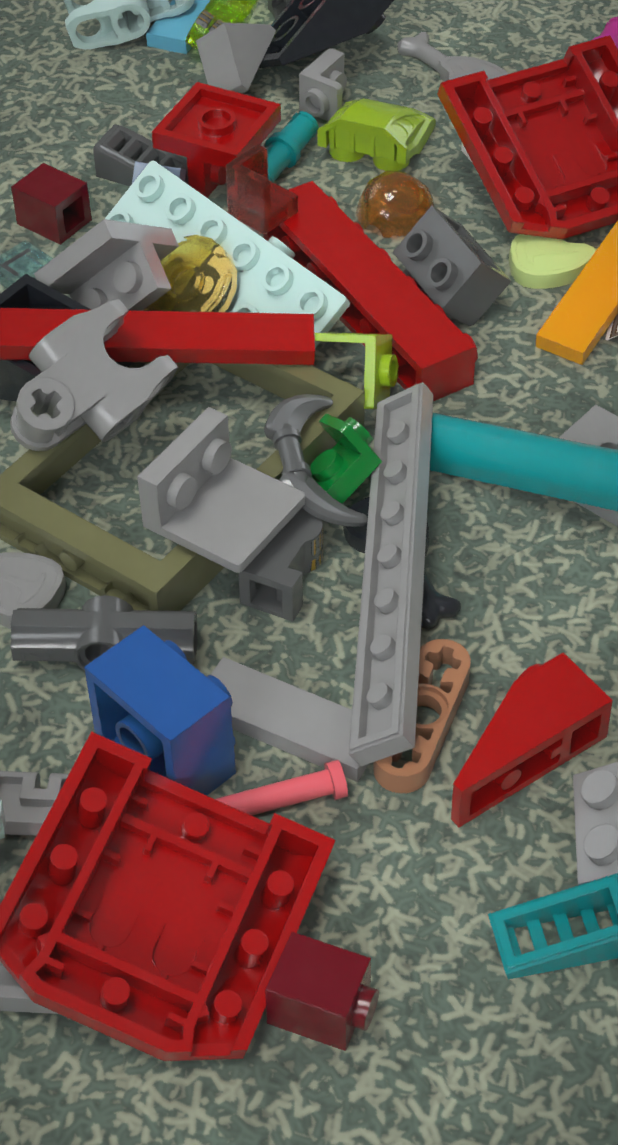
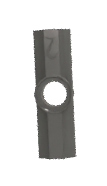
(93, 630)

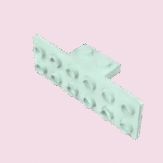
(266, 269)

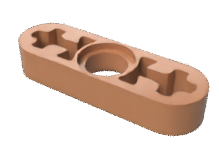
(444, 701)

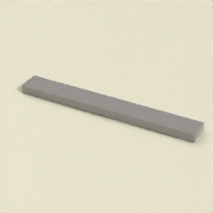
(393, 580)

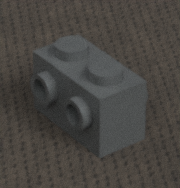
(451, 267)

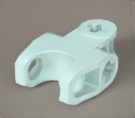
(118, 19)

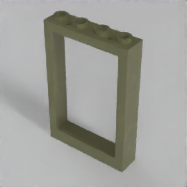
(114, 566)

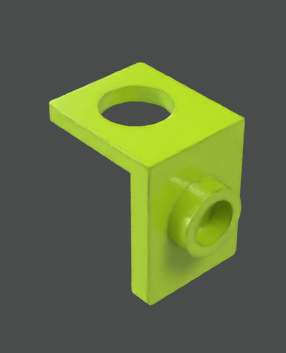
(380, 363)

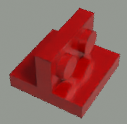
(212, 130)

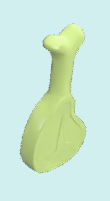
(547, 261)

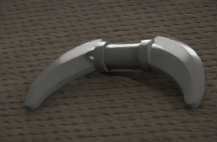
(284, 429)

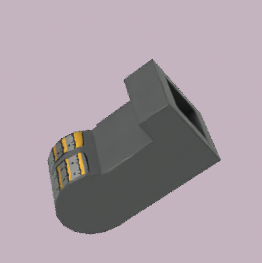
(276, 574)

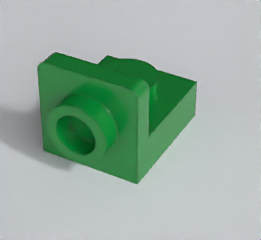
(348, 462)

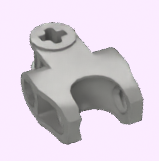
(84, 383)

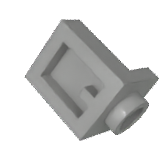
(323, 85)

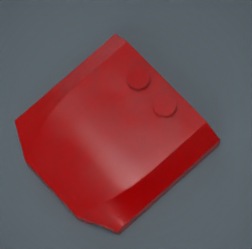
(545, 140)
(156, 908)

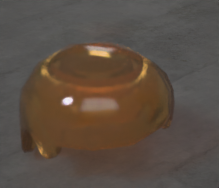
(393, 203)

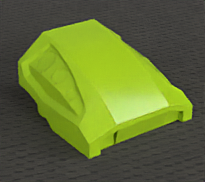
(377, 129)

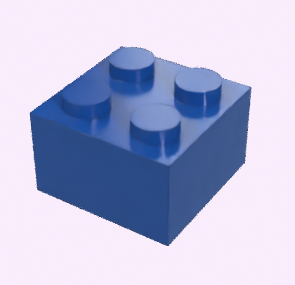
(165, 709)

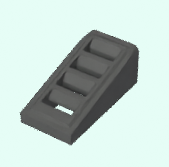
(120, 149)

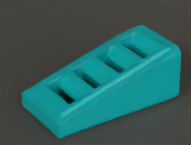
(572, 902)

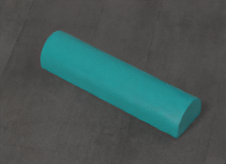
(525, 461)

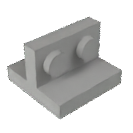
(113, 264)

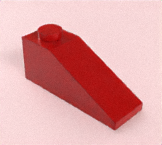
(538, 726)

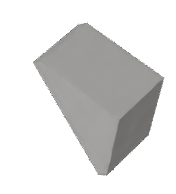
(234, 54)

